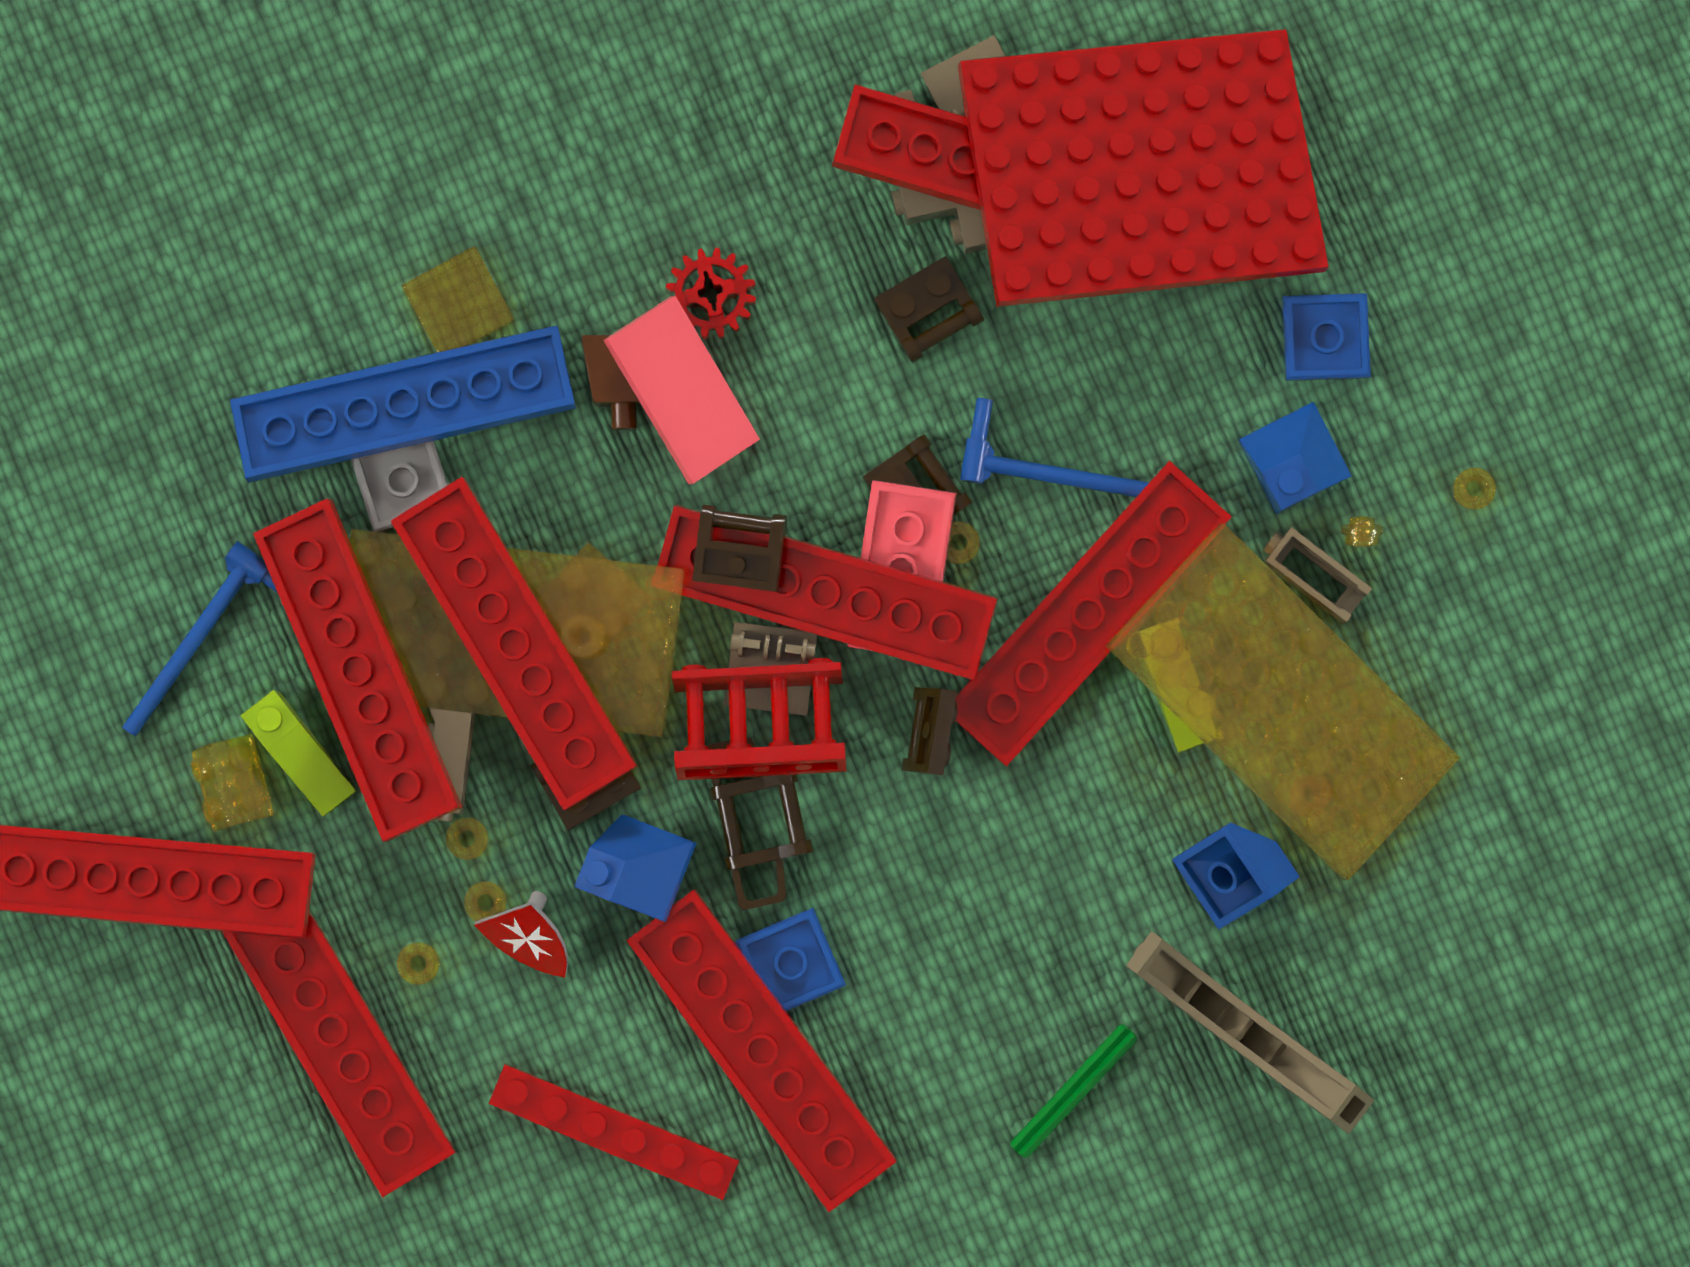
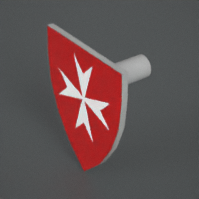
(528, 936)

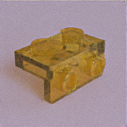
(231, 782)

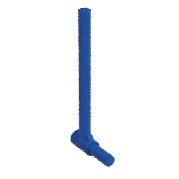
(980, 462)
(244, 567)

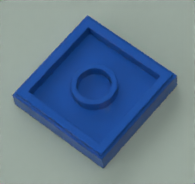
(1326, 337)
(793, 959)

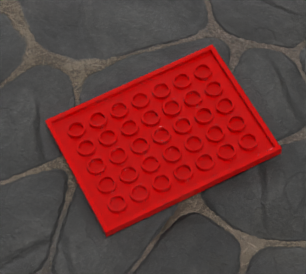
(1141, 167)

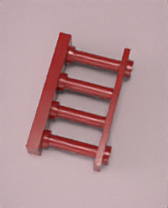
(781, 755)

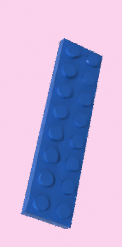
(402, 404)

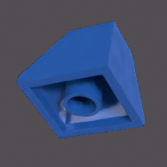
(1294, 458)
(636, 867)
(1234, 872)

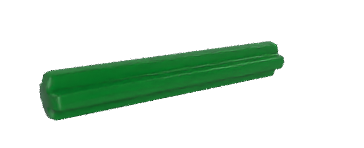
(1073, 1091)

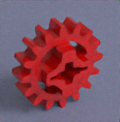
(730, 288)

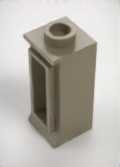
(1356, 589)
(454, 742)

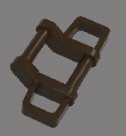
(737, 857)

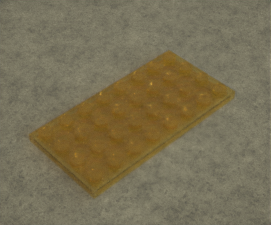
(629, 600)
(1283, 701)

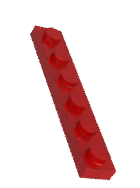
(613, 1131)

